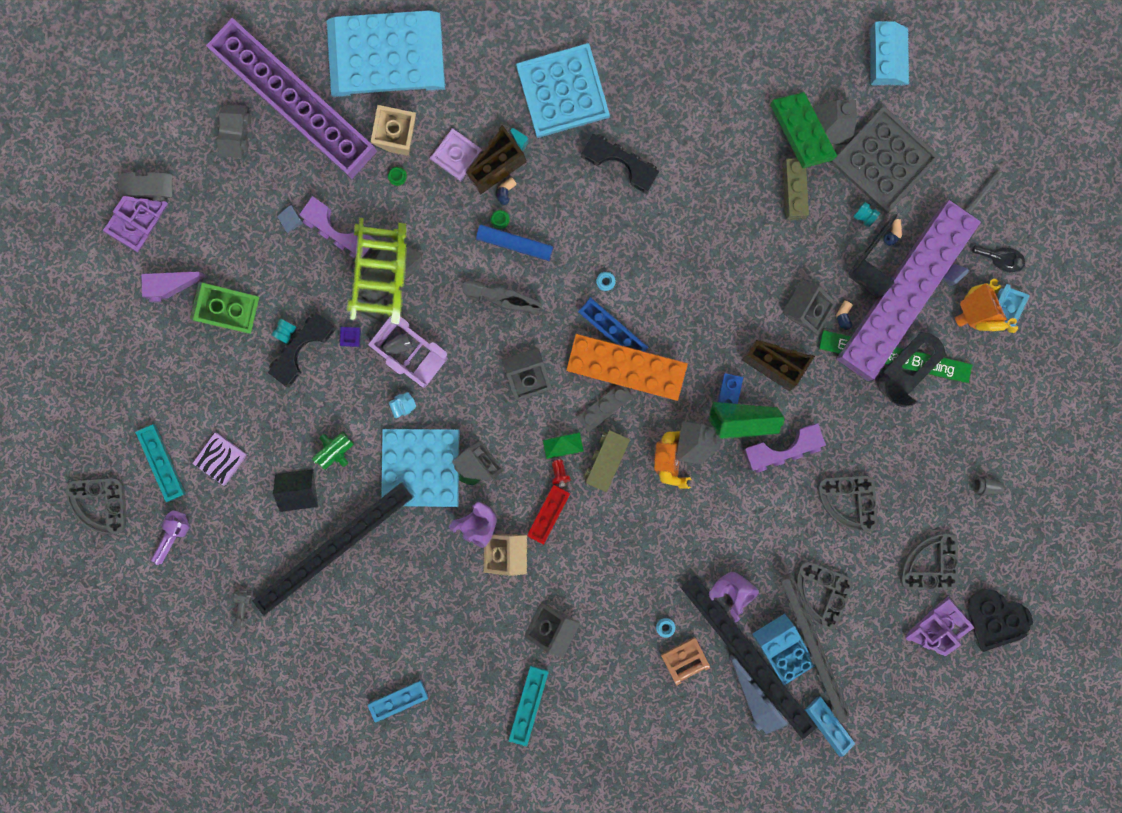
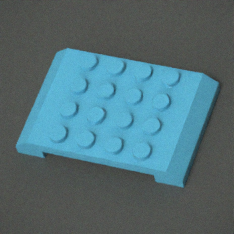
(385, 52)

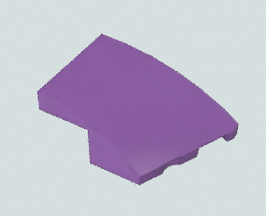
(134, 221)
(934, 629)

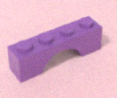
(318, 215)
(807, 439)

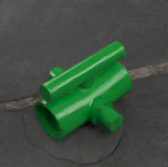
(333, 450)

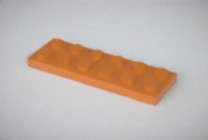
(627, 367)

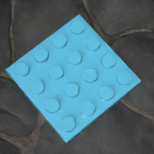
(563, 90)
(423, 463)

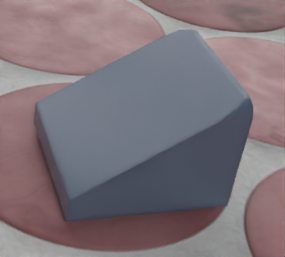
(290, 219)
(955, 274)

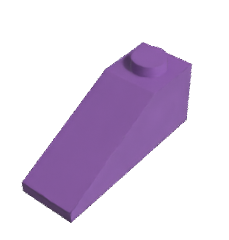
(165, 285)

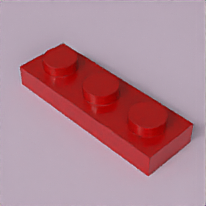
(548, 514)

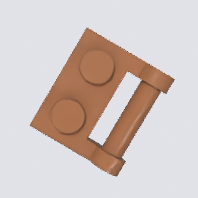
(683, 655)

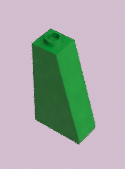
(744, 420)

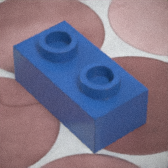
(730, 389)

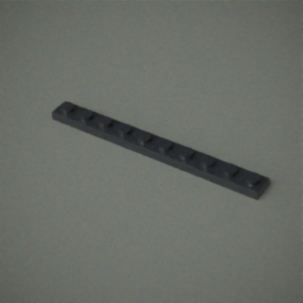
(333, 548)
(749, 657)

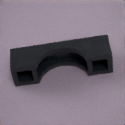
(599, 151)
(286, 367)

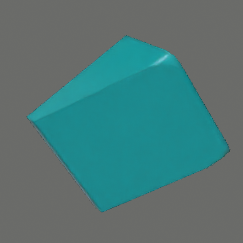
(519, 138)

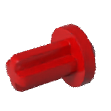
(559, 473)

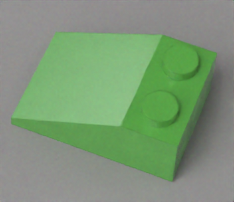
(224, 307)

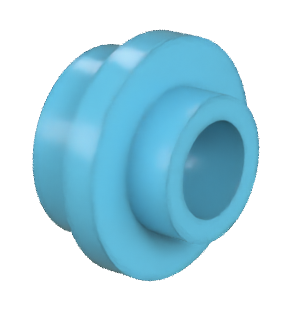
(608, 275)
(669, 632)

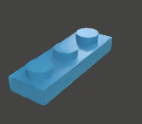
(398, 701)
(829, 726)

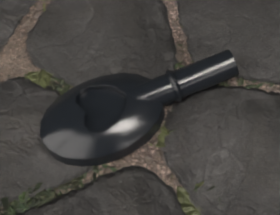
(1004, 258)

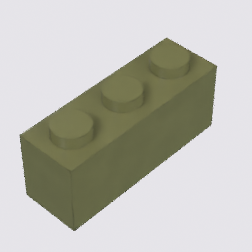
(795, 190)
(606, 460)

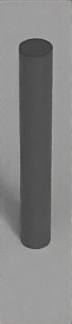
(983, 192)

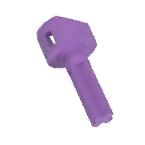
(173, 529)

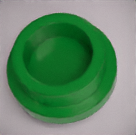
(397, 176)
(500, 219)

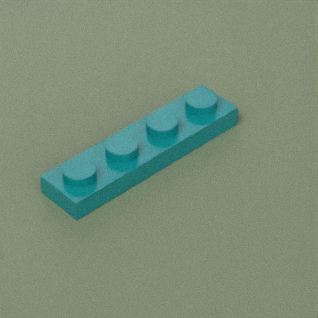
(160, 463)
(528, 705)

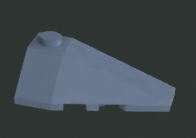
(761, 709)

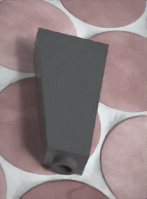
(412, 264)

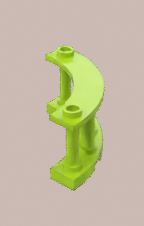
(396, 266)

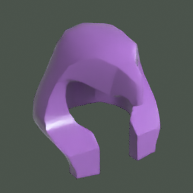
(476, 526)
(739, 590)

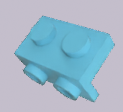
(1012, 302)

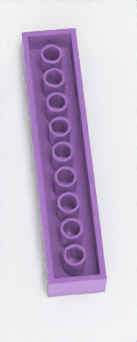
(291, 98)
(912, 288)

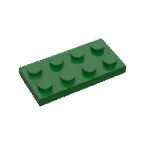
(803, 130)

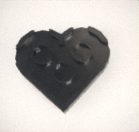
(997, 620)

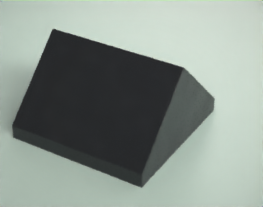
(295, 490)

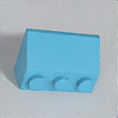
(889, 54)

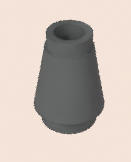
(397, 345)
(987, 486)

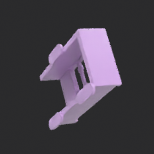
(429, 365)

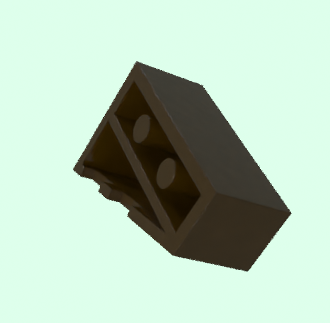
(496, 162)
(778, 363)

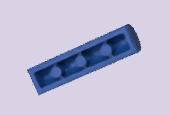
(514, 242)
(610, 326)

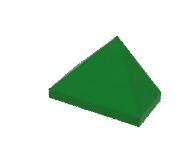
(563, 445)

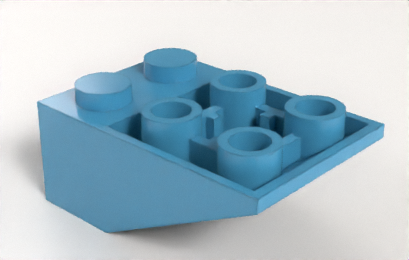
(784, 649)

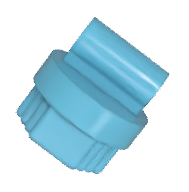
(402, 405)

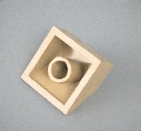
(393, 129)
(506, 555)

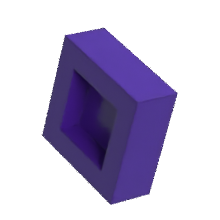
(350, 337)

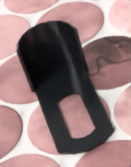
(869, 276)
(897, 384)

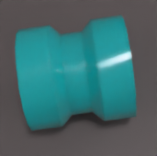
(866, 214)
(283, 331)

